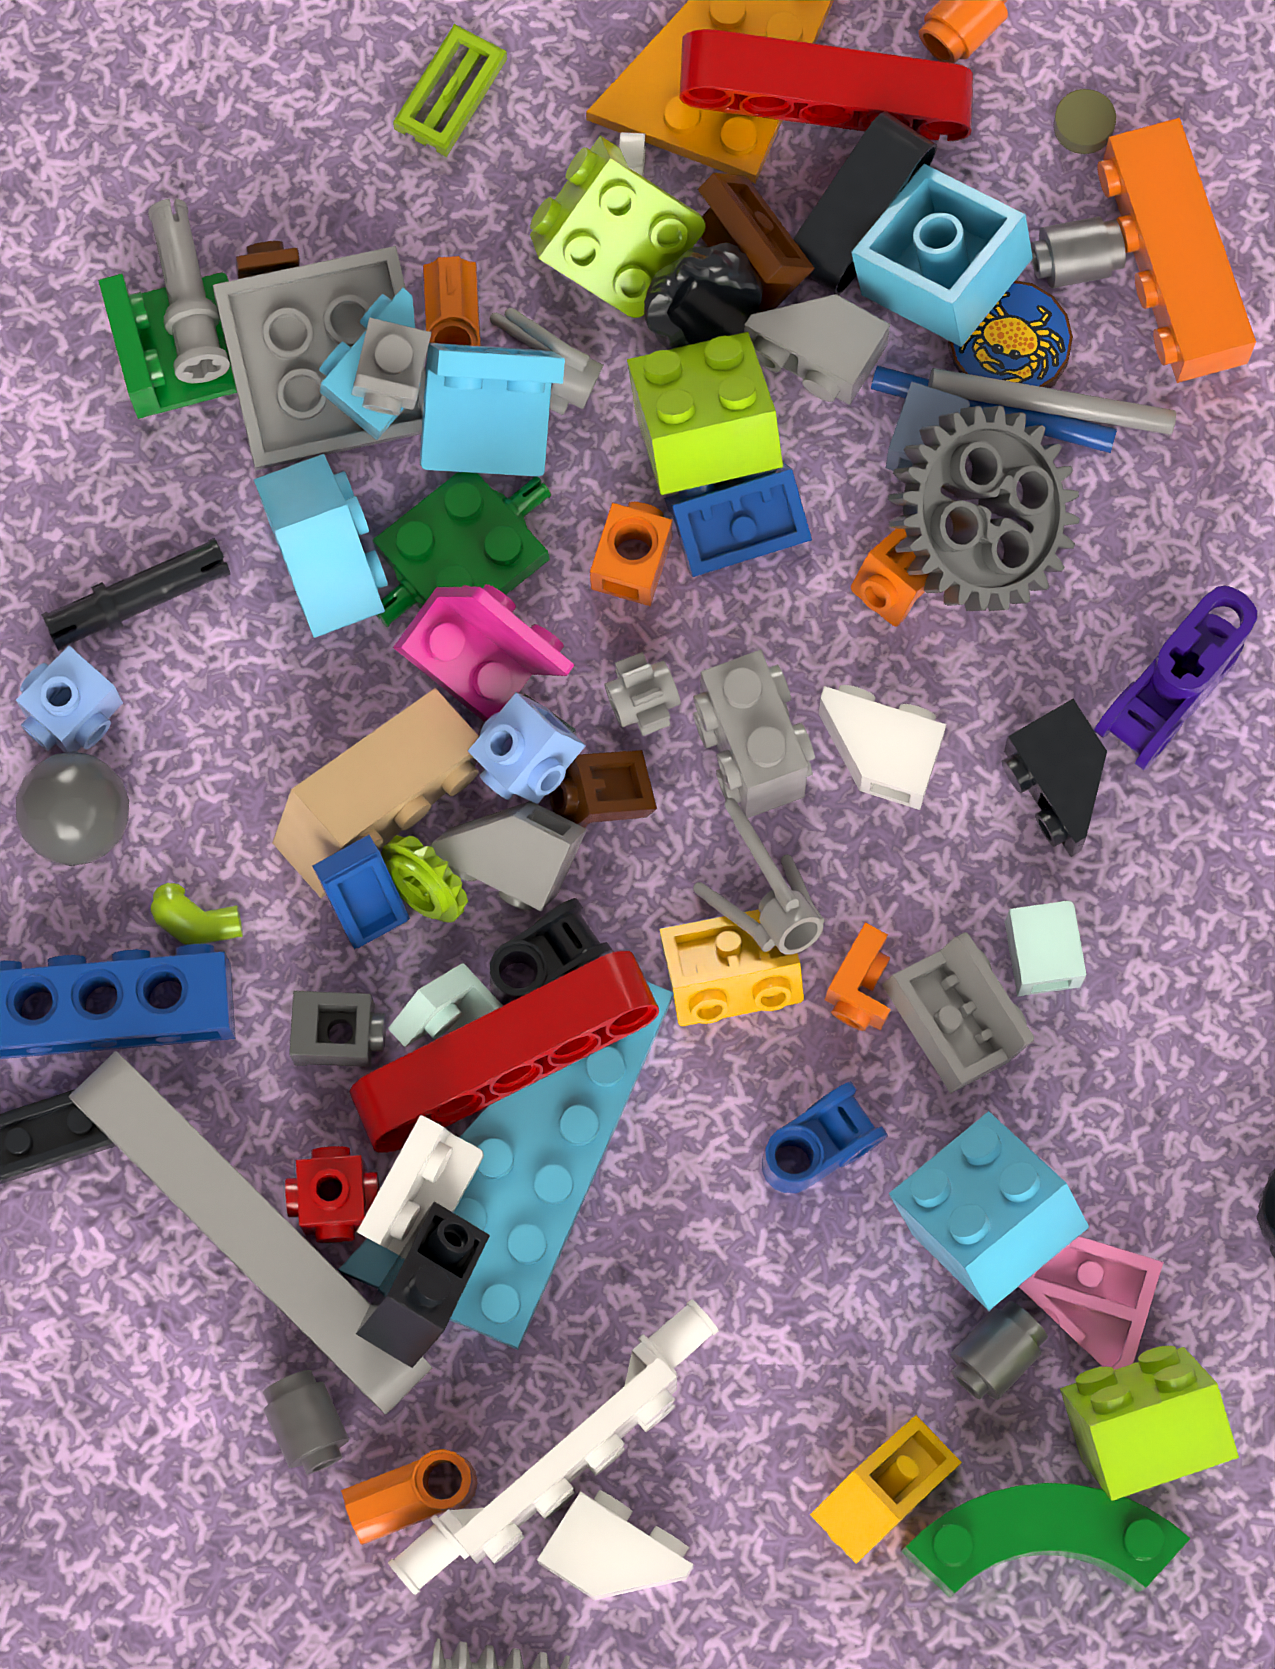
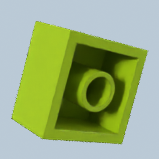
(705, 413)
(1148, 1421)

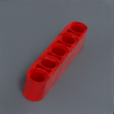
(823, 84)
(505, 1050)

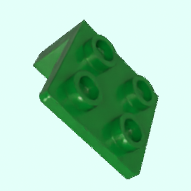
(150, 352)

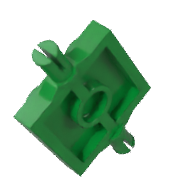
(461, 538)

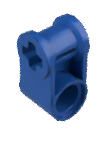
(830, 1133)

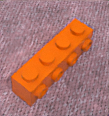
(1176, 250)

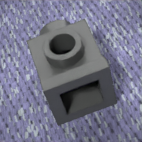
(318, 1012)

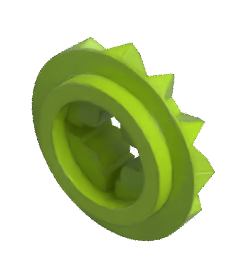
(424, 879)

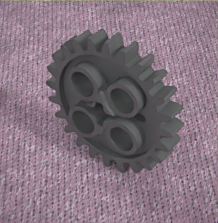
(1000, 456)

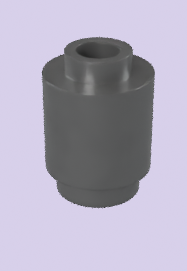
(1078, 251)
(998, 1351)
(305, 1422)

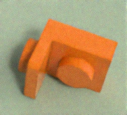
(885, 580)
(860, 968)

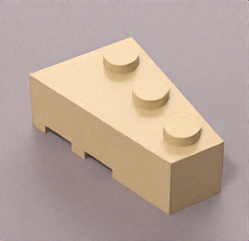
(378, 785)

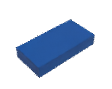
(361, 892)

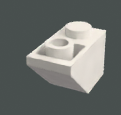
(883, 746)
(607, 1554)

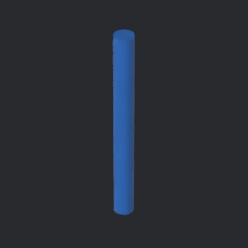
(1056, 426)

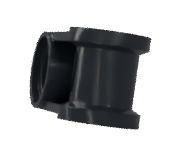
(550, 947)

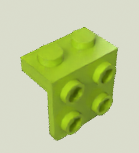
(612, 228)

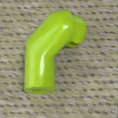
(189, 922)

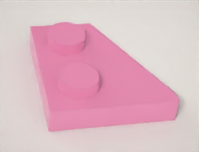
(1098, 1297)

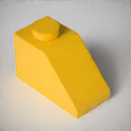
(885, 1488)

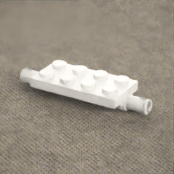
(547, 1484)

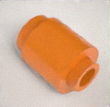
(960, 27)

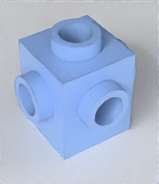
(67, 703)
(525, 750)

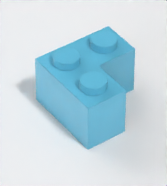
(318, 536)

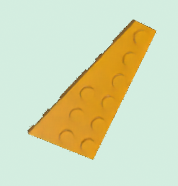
(649, 88)

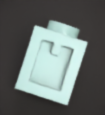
(444, 1006)

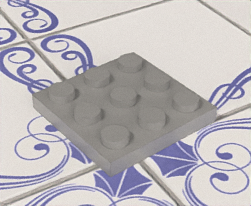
(280, 335)

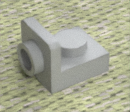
(390, 366)

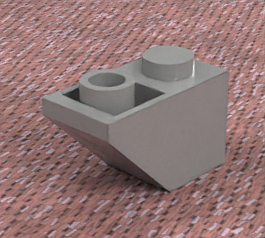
(822, 342)
(514, 851)

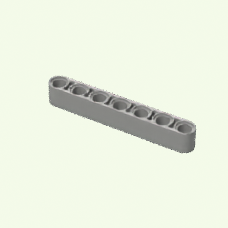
(242, 1226)

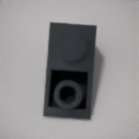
(1062, 769)
(423, 1285)

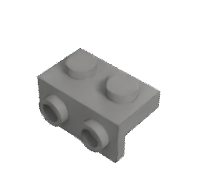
(959, 1013)

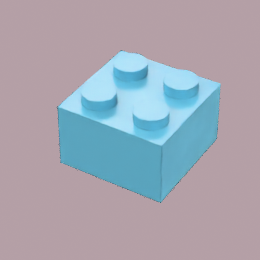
(942, 254)
(989, 1210)

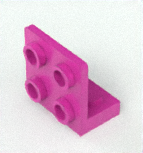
(479, 647)

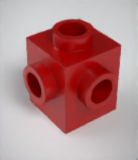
(336, 1219)

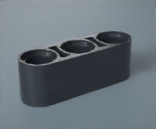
(859, 195)

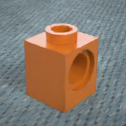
(631, 578)

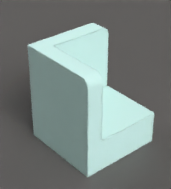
(1045, 948)

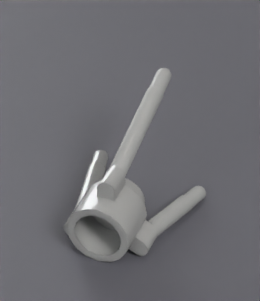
(579, 369)
(786, 913)

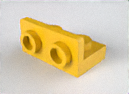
(724, 972)

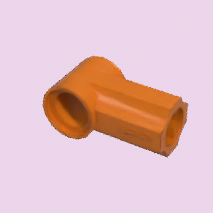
(452, 301)
(404, 1497)

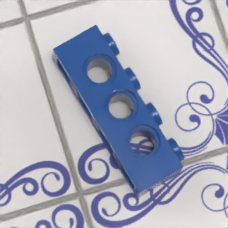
(200, 1014)

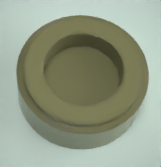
(1084, 121)

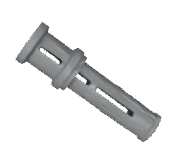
(190, 315)

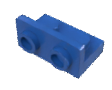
(738, 519)

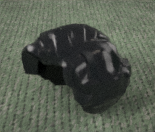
(702, 296)

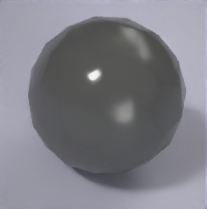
(72, 808)

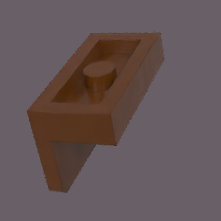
(745, 220)

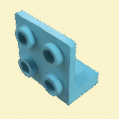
(487, 409)

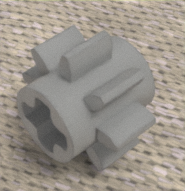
(642, 693)

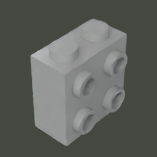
(747, 718)

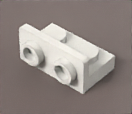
(428, 1169)

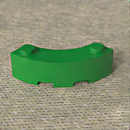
(1046, 1521)

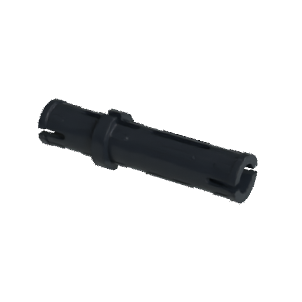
(135, 594)

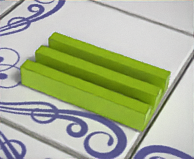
(426, 132)

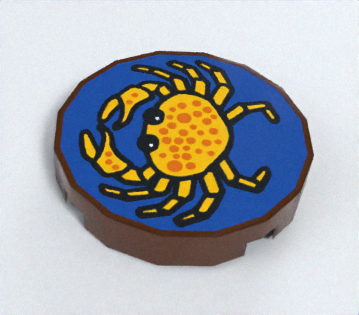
(1019, 340)

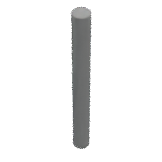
(1054, 401)

